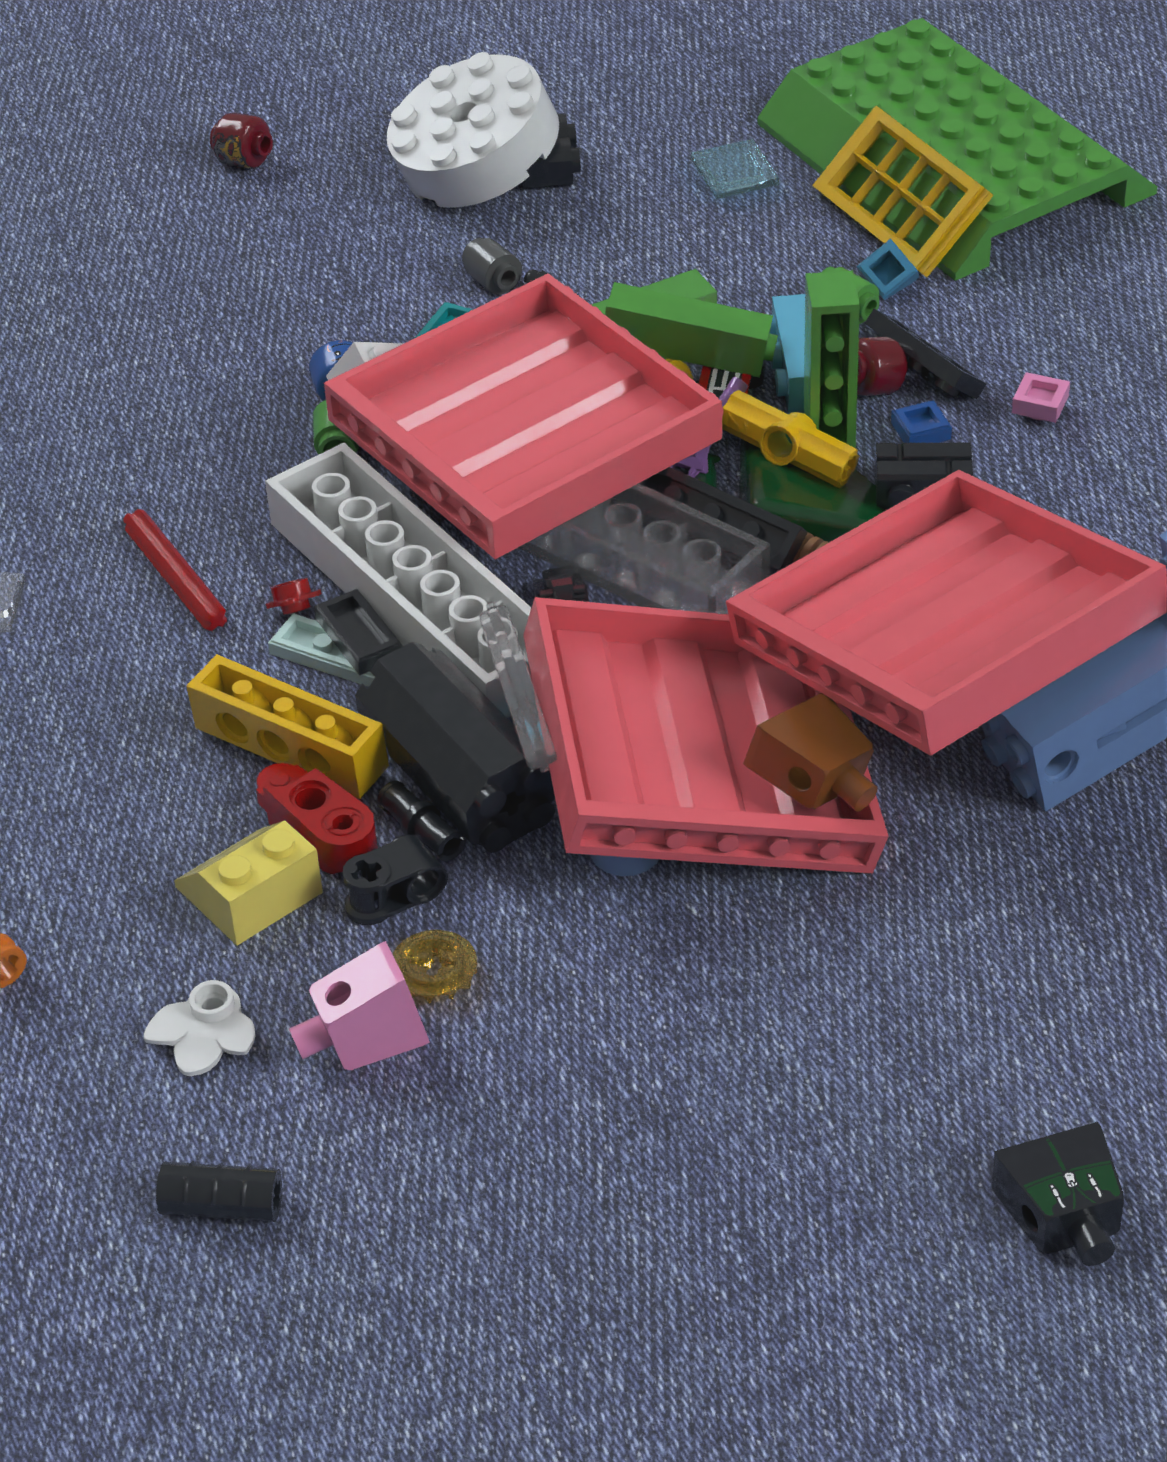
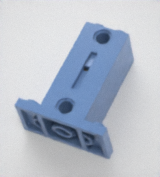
(1086, 718)

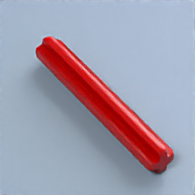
(175, 570)

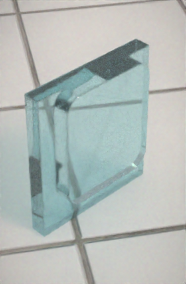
(734, 168)

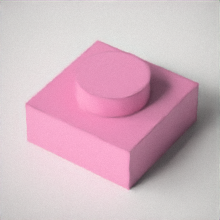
(1040, 397)

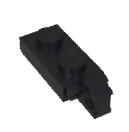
(561, 584)

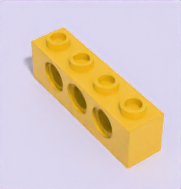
(287, 724)

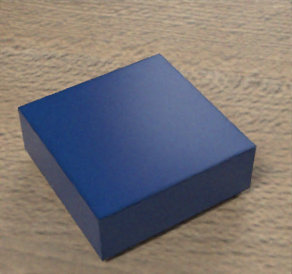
(921, 423)

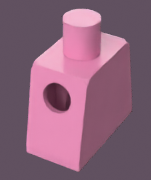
(362, 1012)

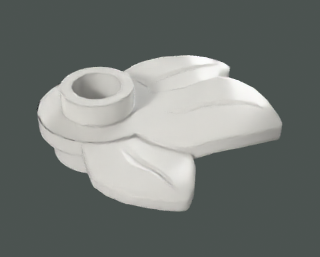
(203, 1028)

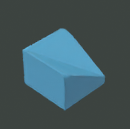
(888, 269)

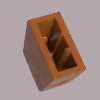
(814, 755)

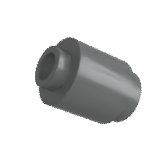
(491, 265)

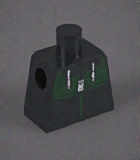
(1063, 1192)

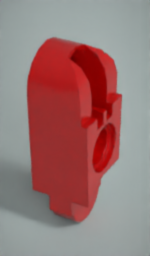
(319, 811)

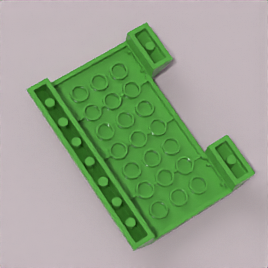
(964, 113)

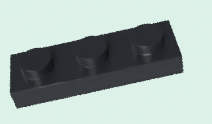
(926, 357)

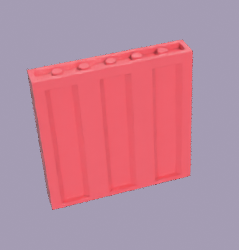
(523, 413)
(948, 609)
(655, 737)

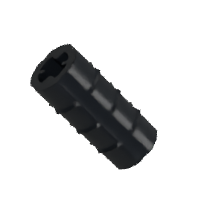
(219, 1191)

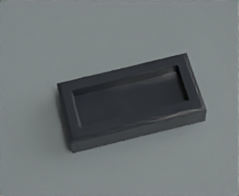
(356, 630)

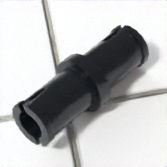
(422, 820)

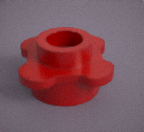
(292, 595)

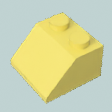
(255, 881)

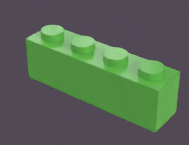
(831, 353)

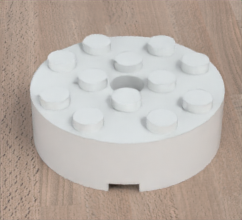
(472, 130)

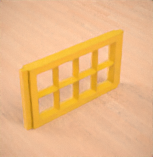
(949, 228)

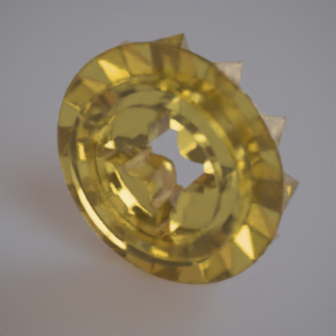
(456, 959)

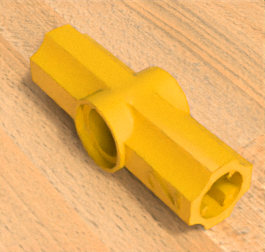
(809, 449)

